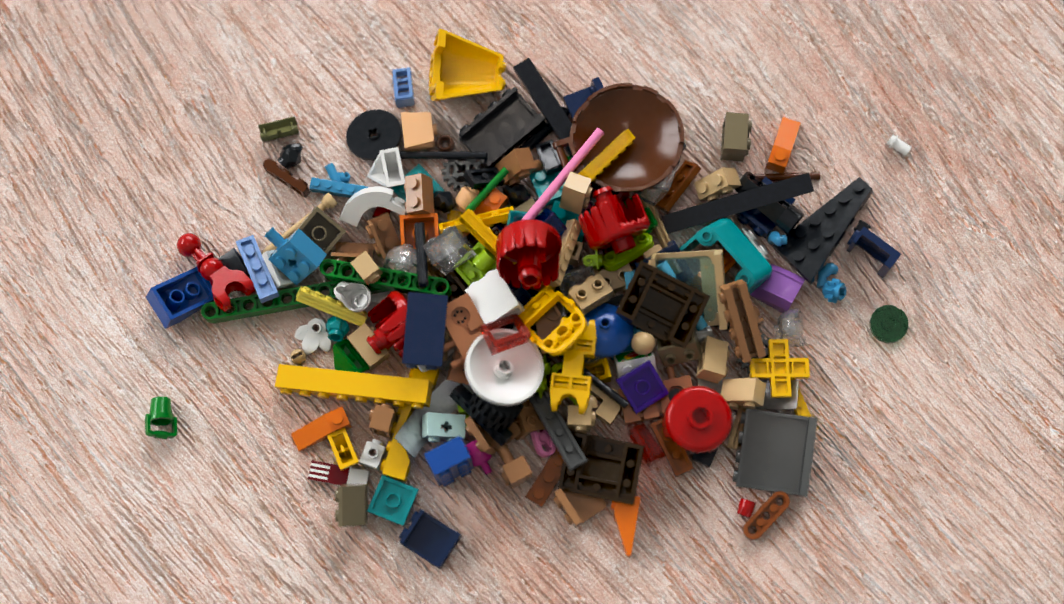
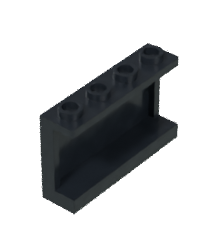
(501, 127)

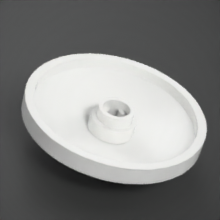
(505, 376)

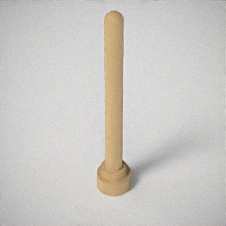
(327, 202)

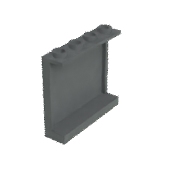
(775, 452)

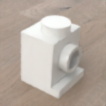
(373, 462)

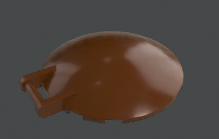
(648, 117)

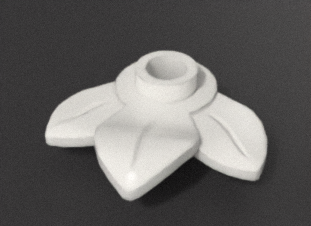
(313, 339)

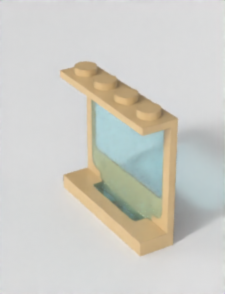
(703, 272)

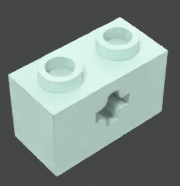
(432, 426)

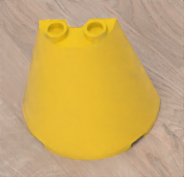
(463, 68)

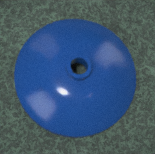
(611, 338)

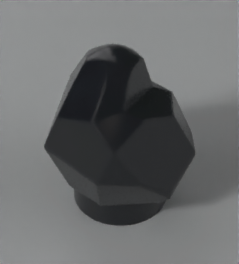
(290, 155)
(517, 194)
(444, 201)

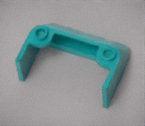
(754, 266)

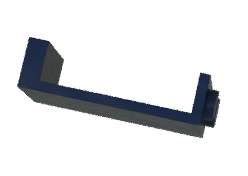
(424, 330)

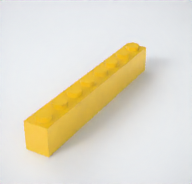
(354, 385)

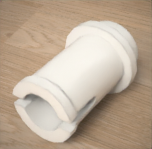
(898, 145)

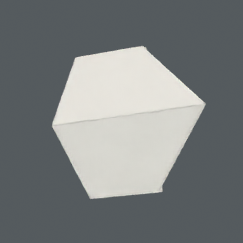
(388, 168)

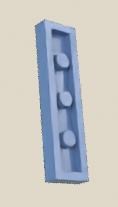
(257, 269)

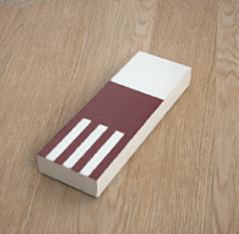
(332, 474)

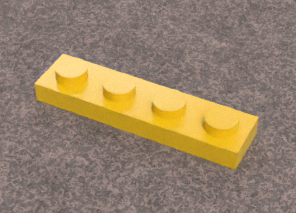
(489, 219)

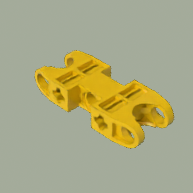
(571, 380)

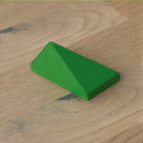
(347, 358)

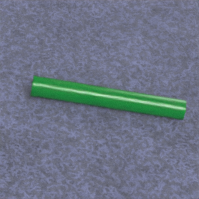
(487, 190)

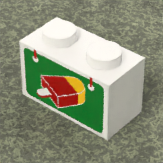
(629, 360)

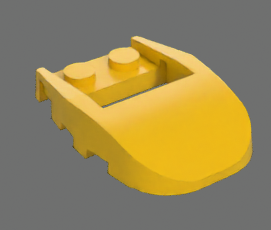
(566, 333)

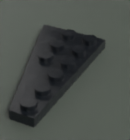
(821, 232)

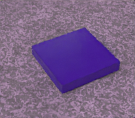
(642, 386)

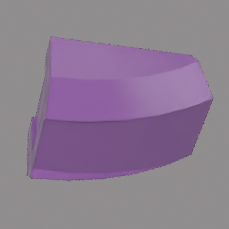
(779, 289)

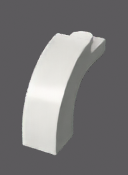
(370, 198)

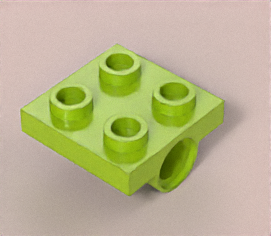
(477, 266)

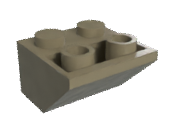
(352, 505)

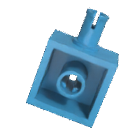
(295, 255)

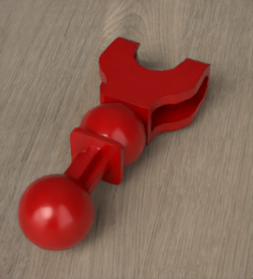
(212, 269)

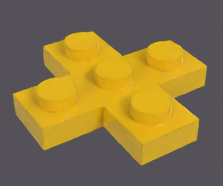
(779, 368)

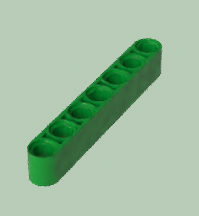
(393, 284)

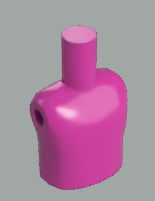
(479, 458)

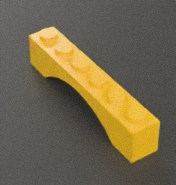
(397, 462)

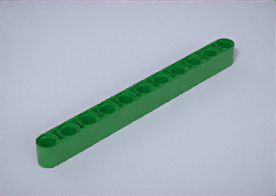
(277, 305)

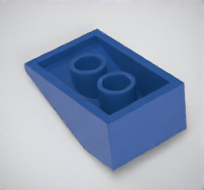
(180, 297)

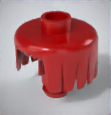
(612, 222)
(534, 248)
(391, 327)
(697, 419)

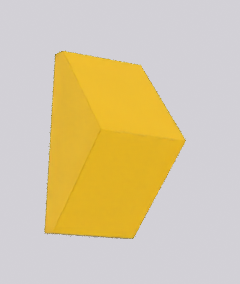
(601, 370)
(343, 449)

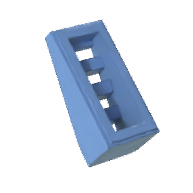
(403, 99)

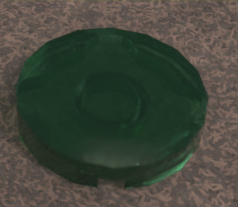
(888, 324)

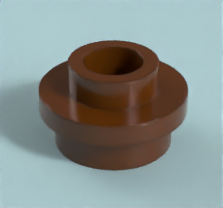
(445, 138)

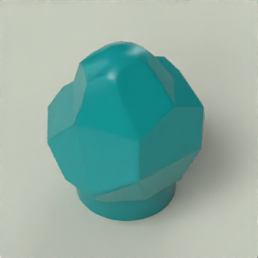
(337, 328)

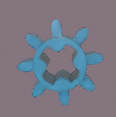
(834, 290)

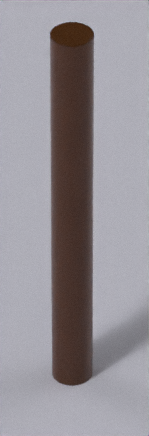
(782, 176)

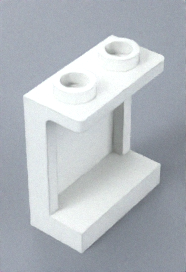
(493, 298)

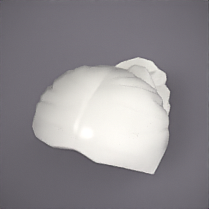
(353, 295)

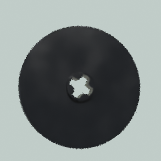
(373, 122)

